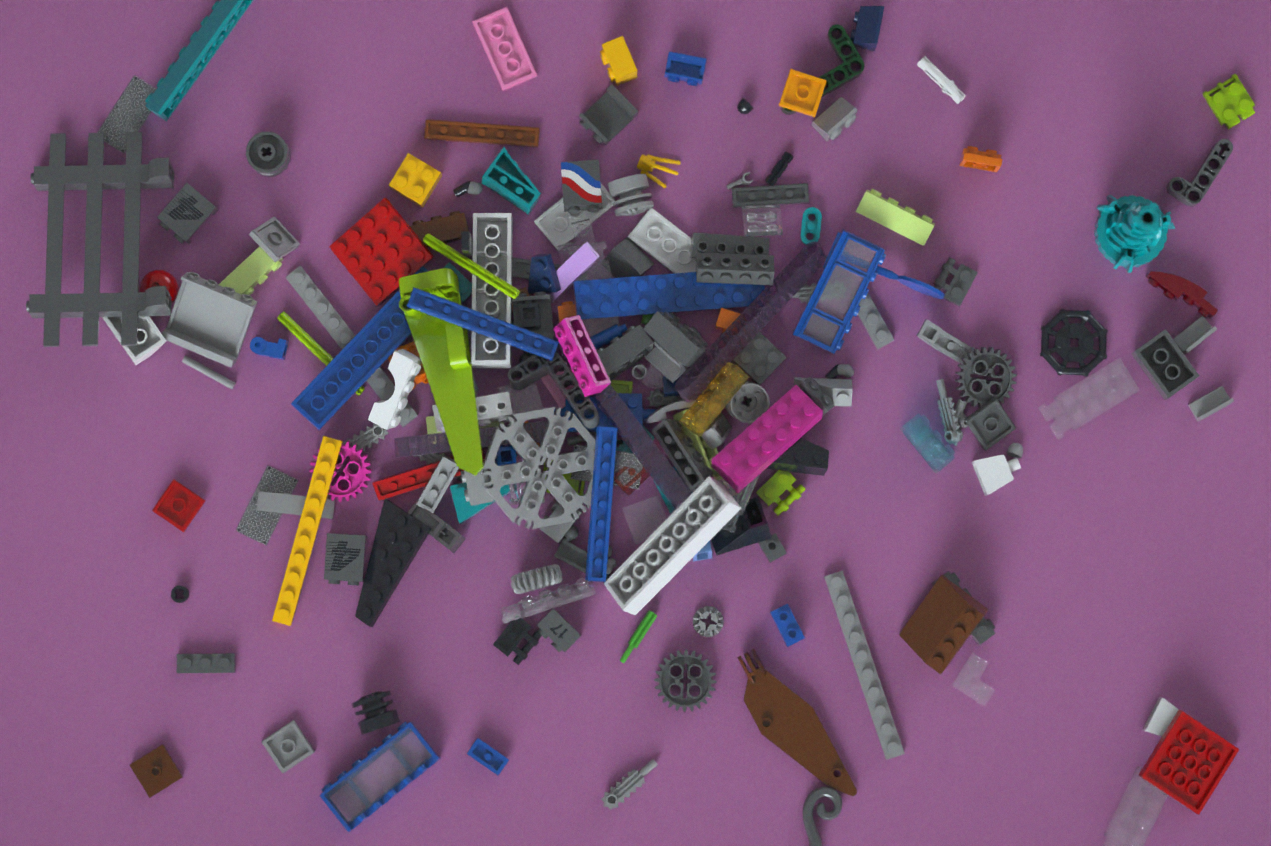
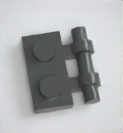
(960, 283)

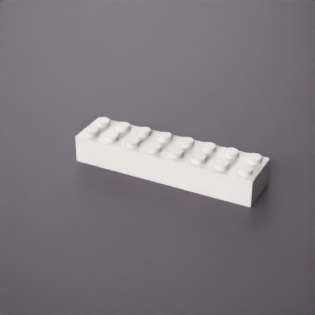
(493, 252)
(672, 545)

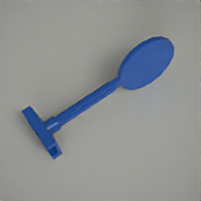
(907, 281)

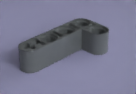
(1205, 171)

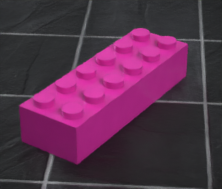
(766, 439)

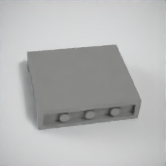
(210, 319)

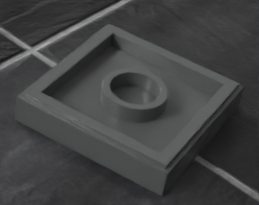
(990, 423)

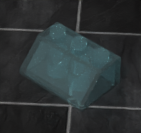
(928, 442)

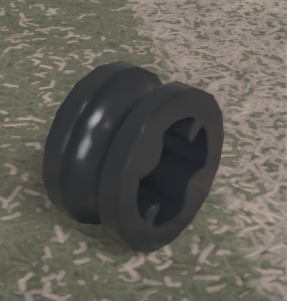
(185, 593)

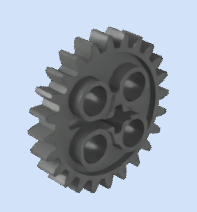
(988, 360)
(703, 681)

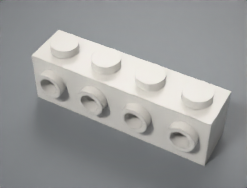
(489, 409)

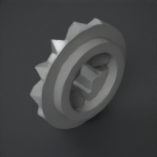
(700, 627)

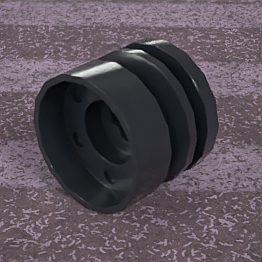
(375, 712)

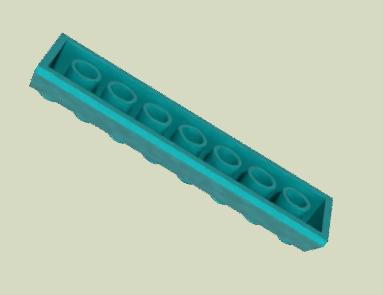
(195, 56)

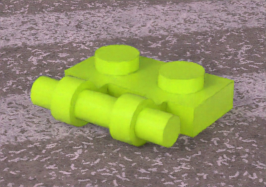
(776, 486)

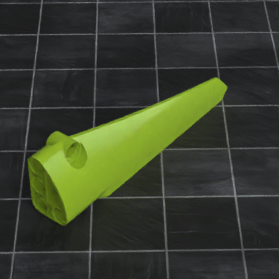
(447, 365)

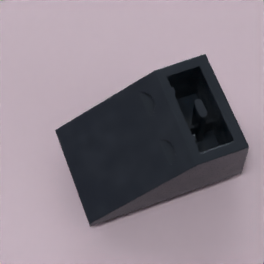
(750, 529)

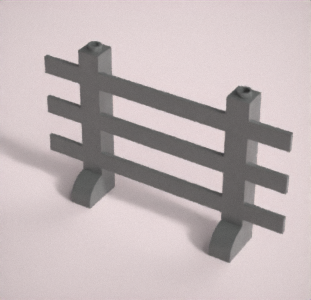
(96, 178)

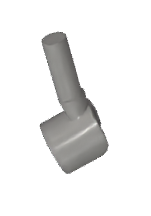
(740, 181)

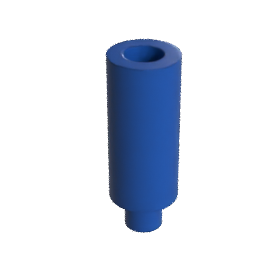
(607, 335)

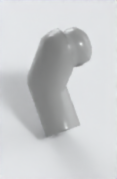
(960, 406)

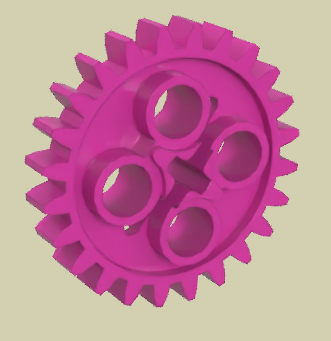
(355, 479)

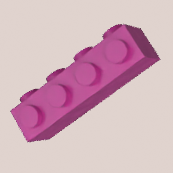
(582, 355)

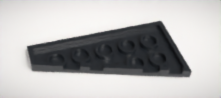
(393, 550)

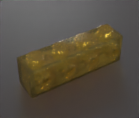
(714, 398)

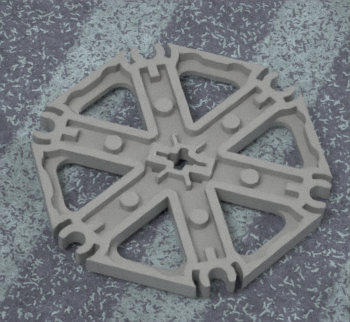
(529, 471)

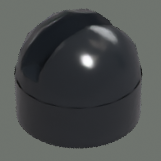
(744, 106)

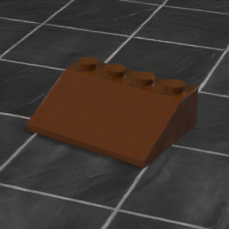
(942, 624)

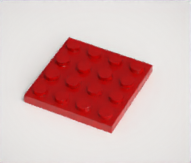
(381, 251)
(1188, 762)

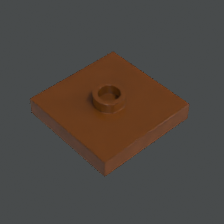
(156, 771)

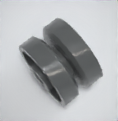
(265, 164)

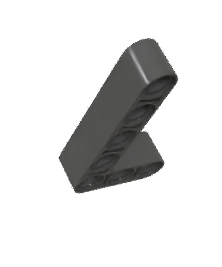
(562, 381)

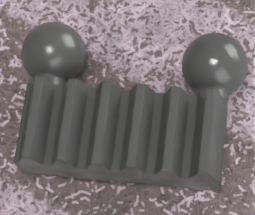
(572, 554)

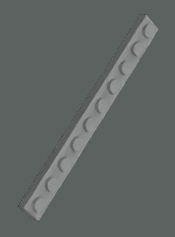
(342, 333)
(864, 665)

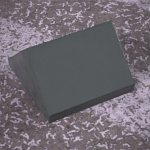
(628, 260)

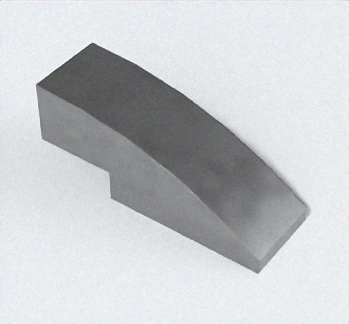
(440, 530)

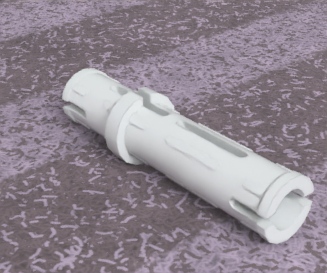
(948, 86)

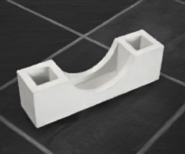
(404, 368)

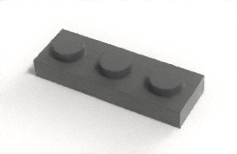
(206, 663)

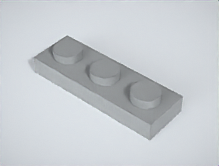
(874, 323)
(438, 484)

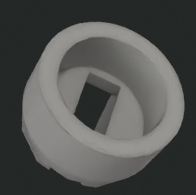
(642, 368)
(1015, 450)

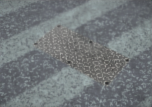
(127, 114)
(621, 459)
(261, 524)

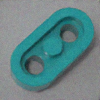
(811, 226)

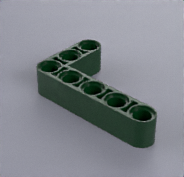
(844, 68)

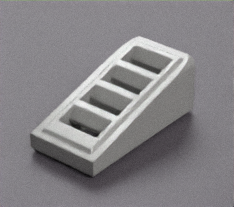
(717, 431)

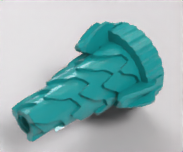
(1125, 236)

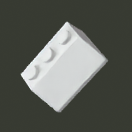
(148, 337)

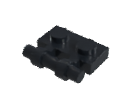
(513, 635)

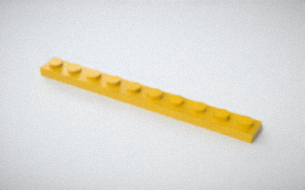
(307, 530)

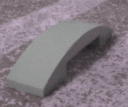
(945, 343)
(660, 414)
(289, 504)

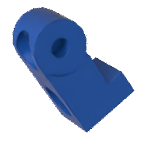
(269, 349)

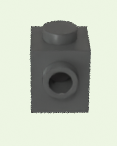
(772, 548)

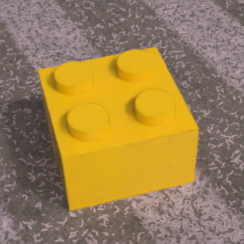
(619, 60)
(415, 180)

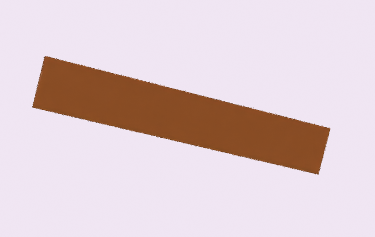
(481, 133)

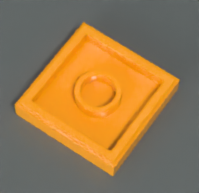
(802, 93)

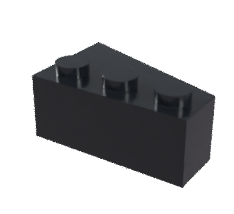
(803, 458)

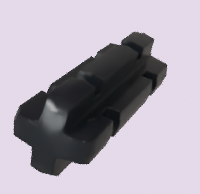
(779, 168)

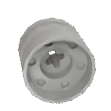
(631, 199)
(755, 406)

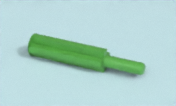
(639, 634)

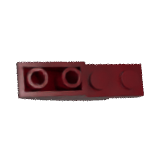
(1175, 286)

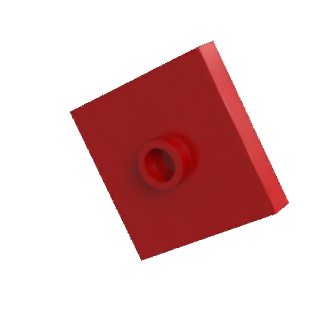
(178, 505)

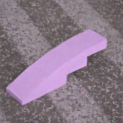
(574, 268)

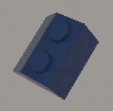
(867, 27)

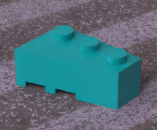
(511, 183)
(463, 508)

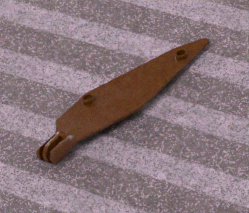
(792, 725)

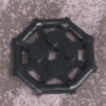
(1062, 342)

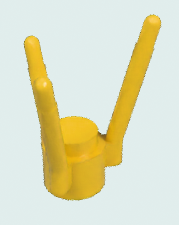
(648, 163)

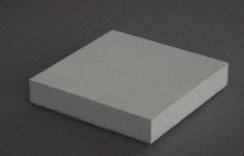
(274, 239)
(288, 746)

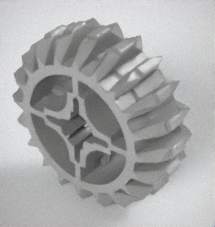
(536, 579)

